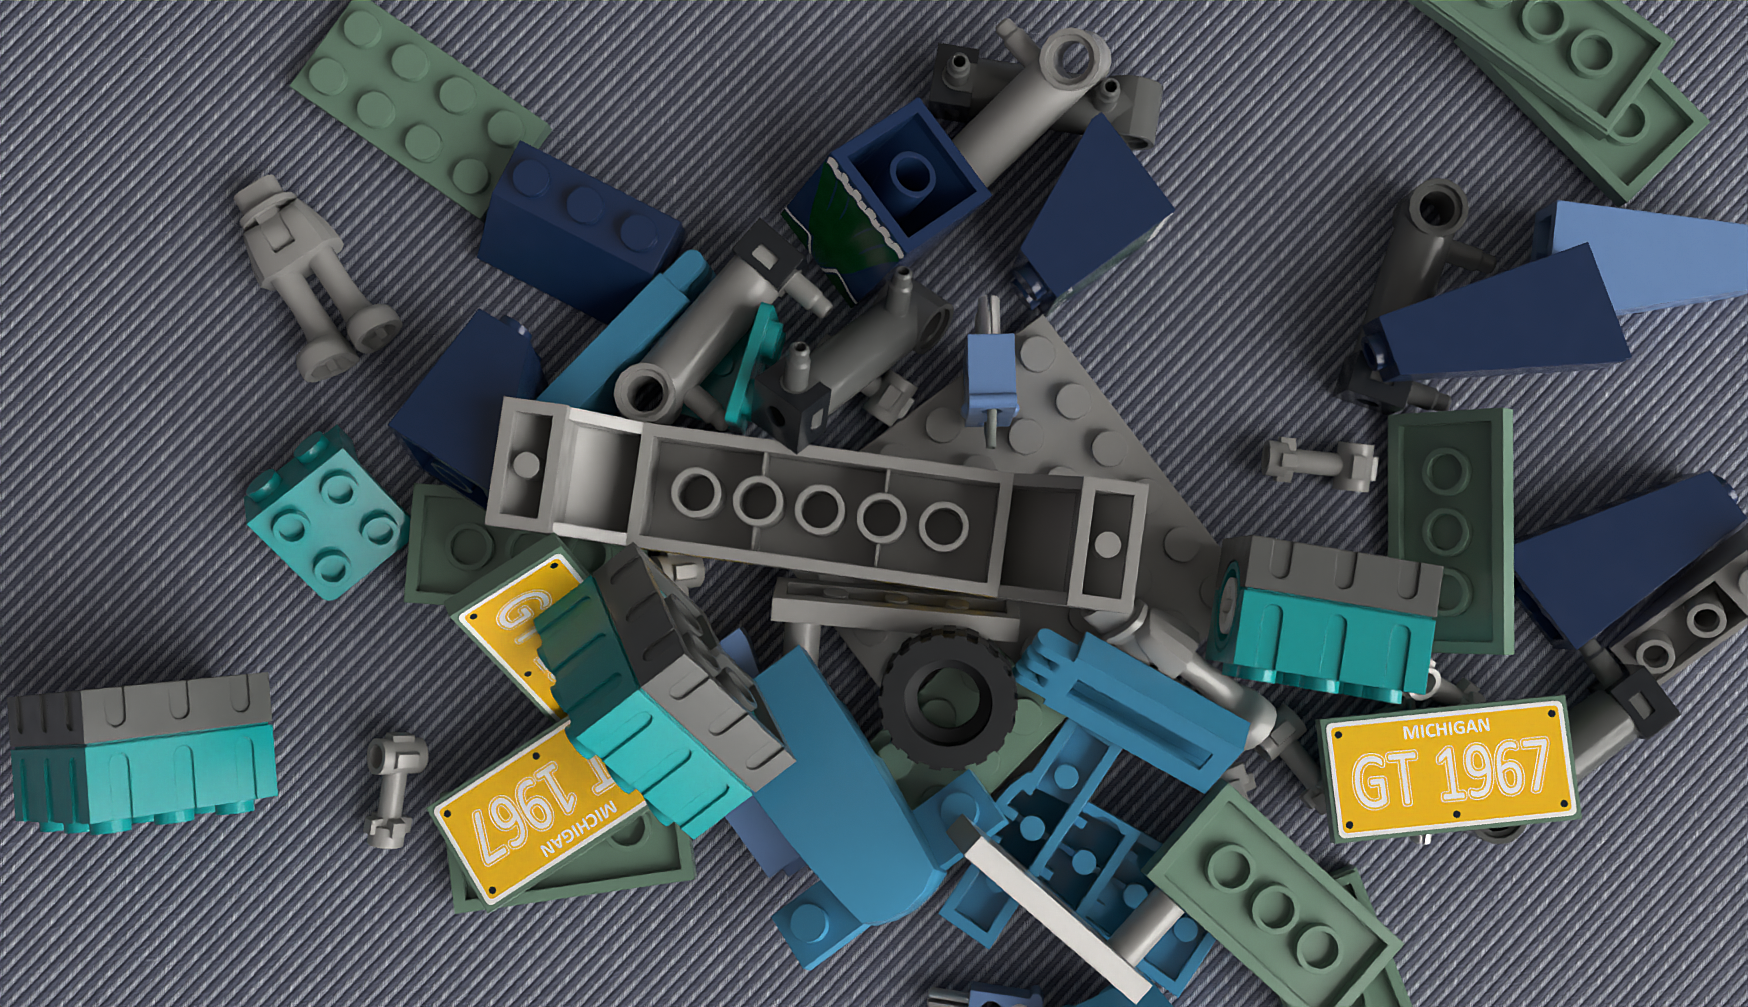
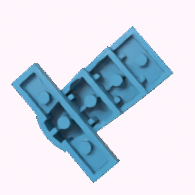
(852, 818)
(1079, 855)

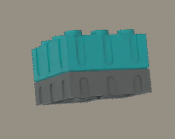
(1323, 618)
(658, 694)
(142, 753)

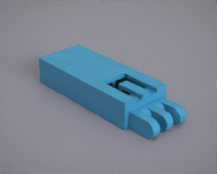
(592, 376)
(1133, 706)

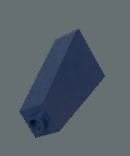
(1514, 323)
(1608, 559)

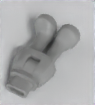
(286, 247)
(1170, 648)

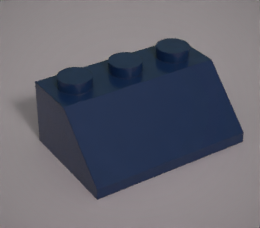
(575, 235)

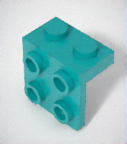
(735, 375)
(326, 514)

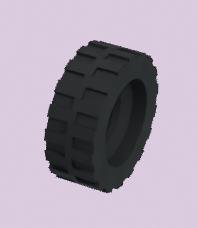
(941, 745)

